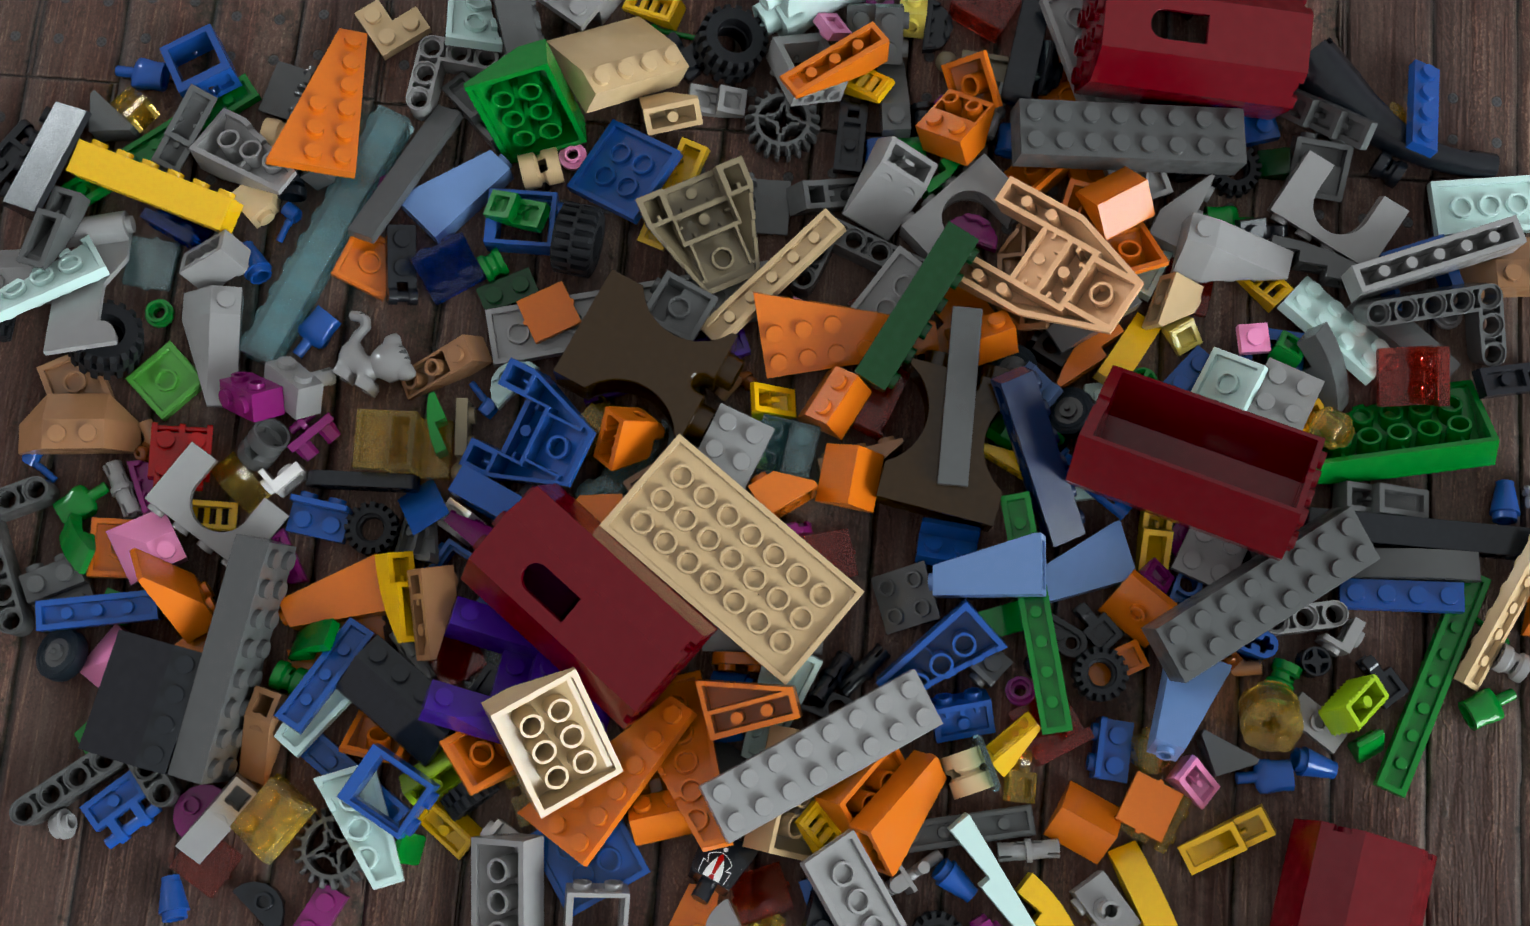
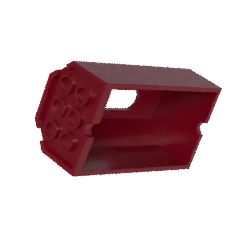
(1249, 59)
(1198, 463)
(625, 631)
(1351, 879)

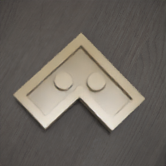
(392, 35)

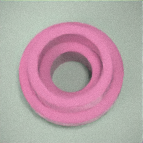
(572, 164)

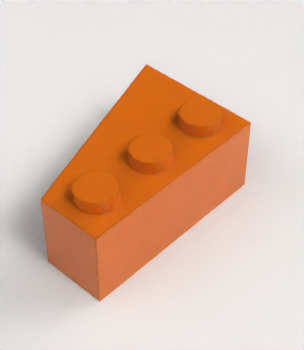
(745, 706)

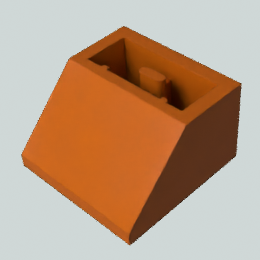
(956, 127)
(656, 815)

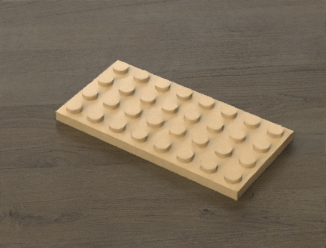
(732, 559)

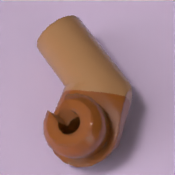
(744, 380)
(142, 451)
(1241, 667)

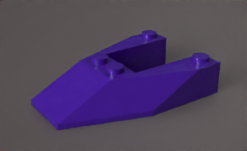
(519, 663)

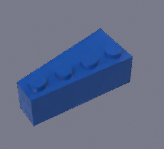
(947, 648)

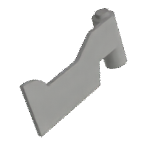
(76, 317)

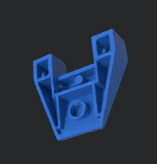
(545, 439)

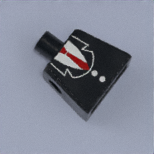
(719, 869)

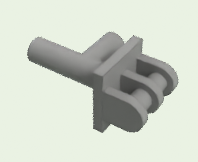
(904, 879)

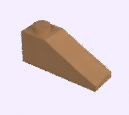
(431, 601)

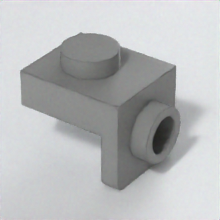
(1348, 637)

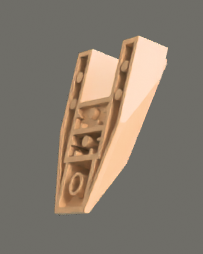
(1065, 274)

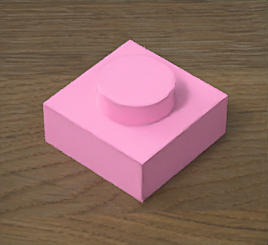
(831, 26)
(1253, 339)

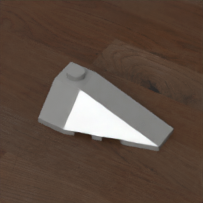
(238, 154)
(1223, 252)
(214, 333)

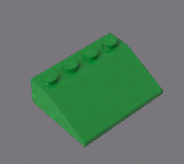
(527, 102)

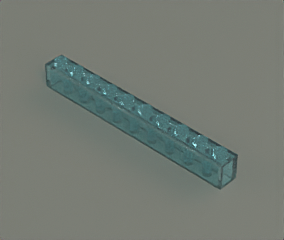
(321, 245)

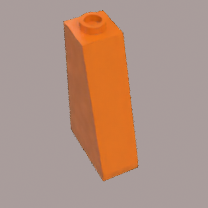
(342, 595)
(898, 811)

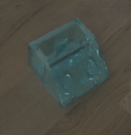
(790, 447)

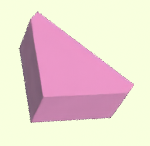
(1193, 780)

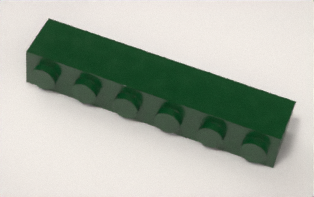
(916, 307)

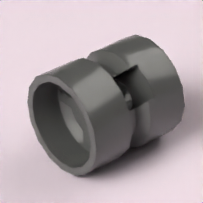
(263, 444)

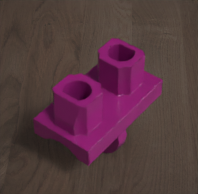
(302, 443)

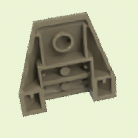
(708, 225)

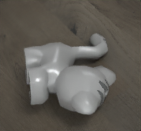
(387, 362)

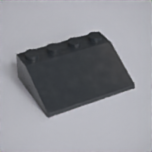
(141, 702)

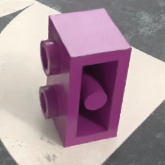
(251, 396)

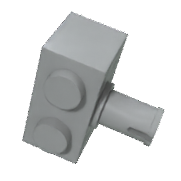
(215, 260)
(300, 387)
(1102, 902)

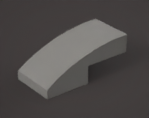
(721, 101)

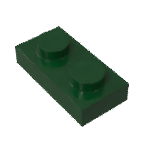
(507, 289)

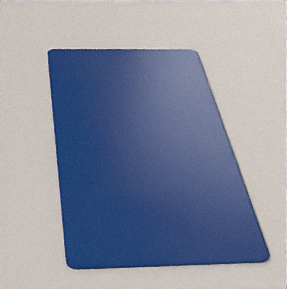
(423, 507)

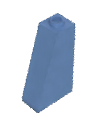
(457, 195)
(1091, 565)
(1001, 570)
(1181, 709)

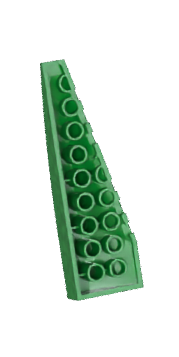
(1415, 439)

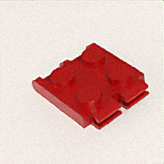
(168, 446)

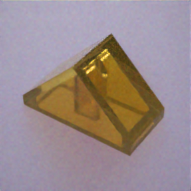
(135, 108)
(240, 482)

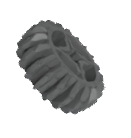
(770, 122)
(310, 855)

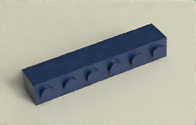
(1038, 455)

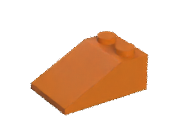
(177, 594)
(477, 761)
(850, 795)

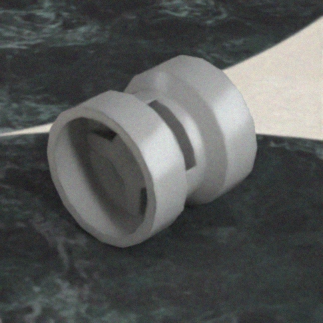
(1512, 663)

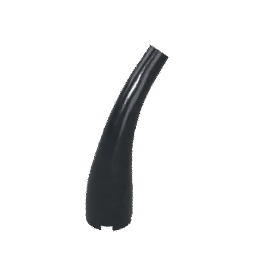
(1338, 81)

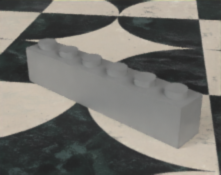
(1433, 258)

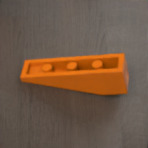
(840, 62)

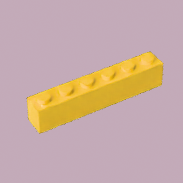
(155, 187)

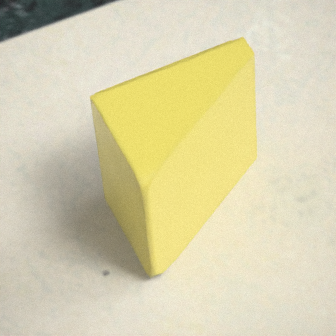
(1182, 335)

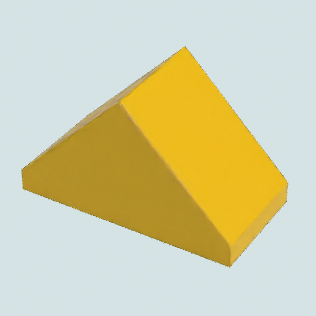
(772, 401)

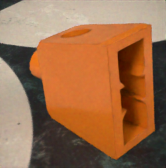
(626, 436)

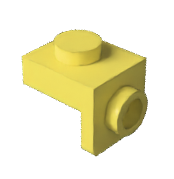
(917, 17)

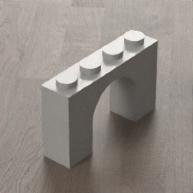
(977, 183)
(1295, 207)
(175, 495)

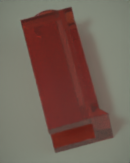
(879, 408)

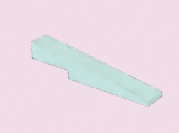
(995, 882)

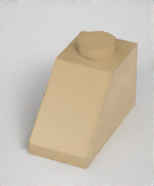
(670, 112)
(258, 206)
(1172, 300)

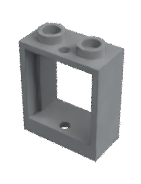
(795, 49)
(586, 889)

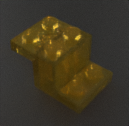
(400, 444)
(272, 818)

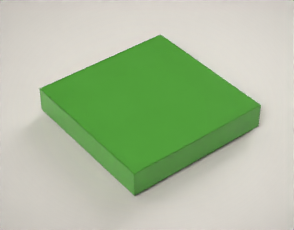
(166, 381)

